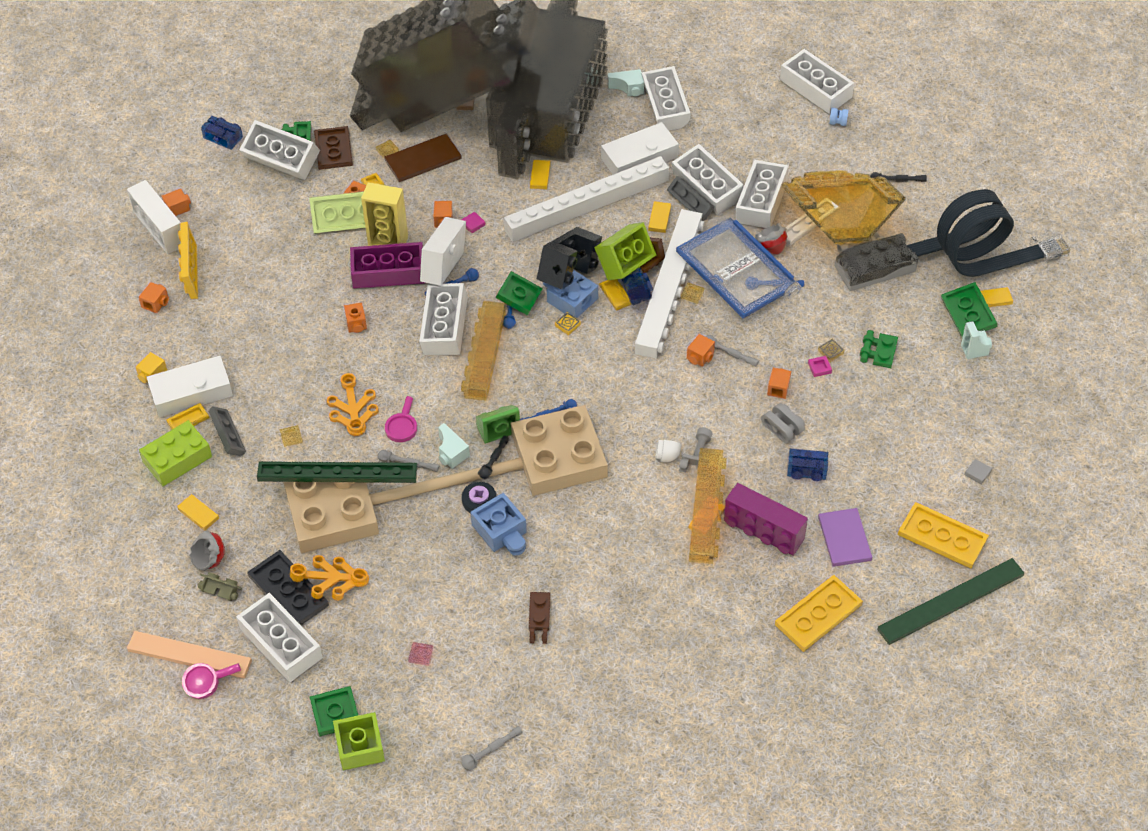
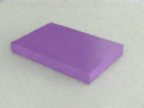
(845, 537)

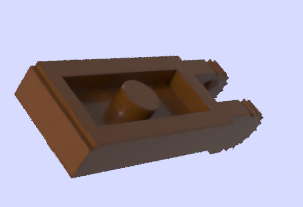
(539, 615)

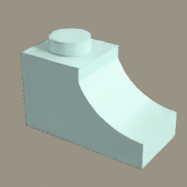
(628, 81)
(975, 342)
(453, 448)

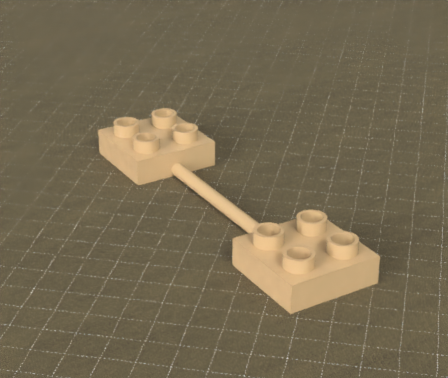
(552, 450)

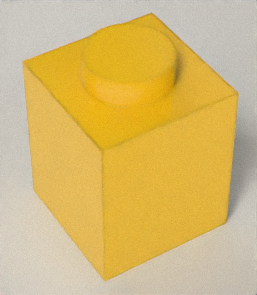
(149, 366)

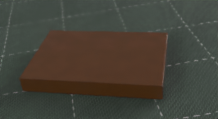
(334, 147)

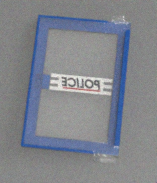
(738, 267)

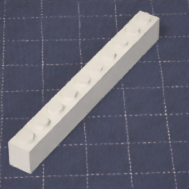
(586, 199)
(667, 288)

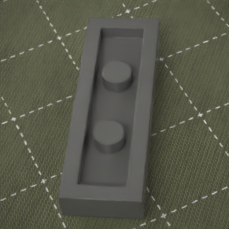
(690, 197)
(227, 431)

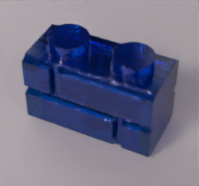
(221, 132)
(637, 286)
(807, 464)

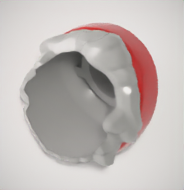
(773, 238)
(207, 550)

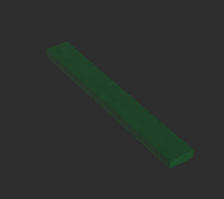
(337, 472)
(950, 601)

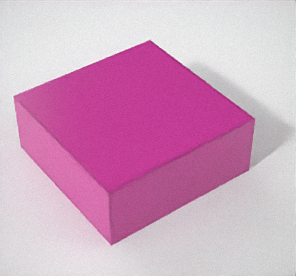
(473, 222)
(819, 366)

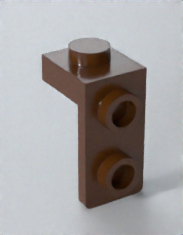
(660, 255)

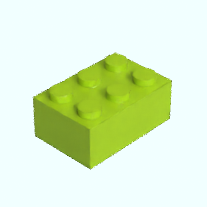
(625, 251)
(175, 453)

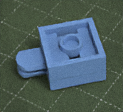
(575, 297)
(500, 525)

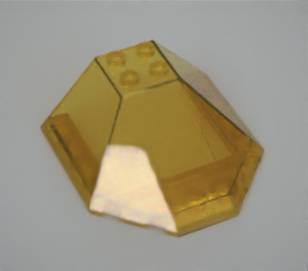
(862, 203)

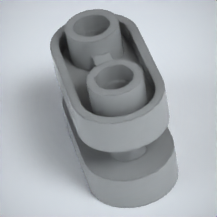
(783, 422)

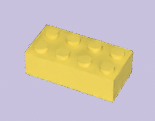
(384, 215)

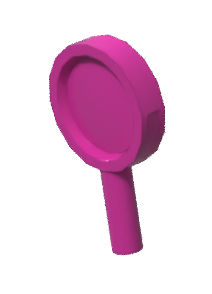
(402, 426)
(202, 680)

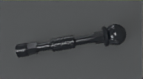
(902, 178)
(486, 469)

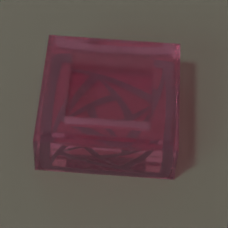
(420, 653)

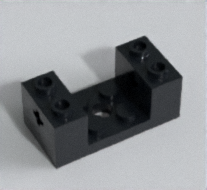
(567, 253)

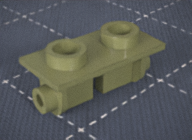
(212, 583)

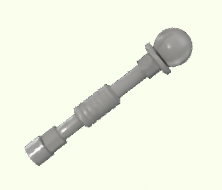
(735, 353)
(384, 456)
(470, 761)

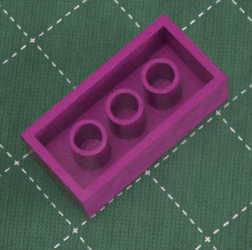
(386, 265)
(765, 519)

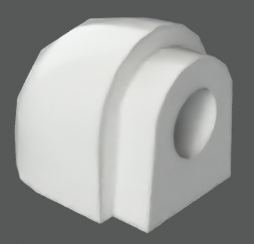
(667, 450)

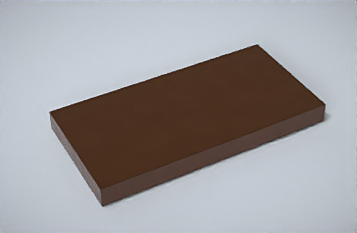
(422, 157)

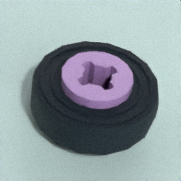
(471, 492)

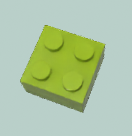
(358, 741)

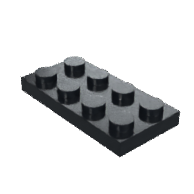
(274, 578)

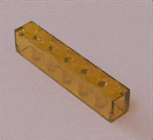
(484, 351)
(706, 506)

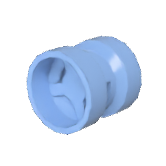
(843, 115)

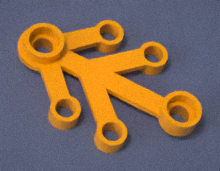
(353, 407)
(353, 577)

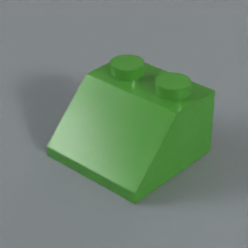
(497, 423)

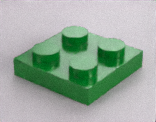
(519, 293)
(331, 707)

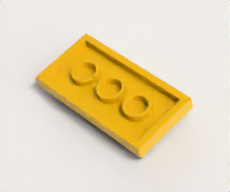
(188, 260)
(943, 535)
(818, 613)

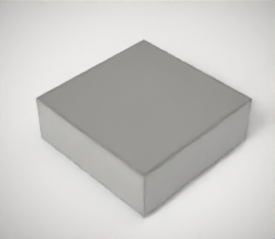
(978, 471)

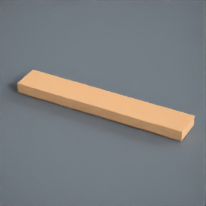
(186, 653)

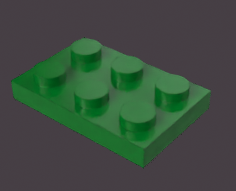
(968, 305)

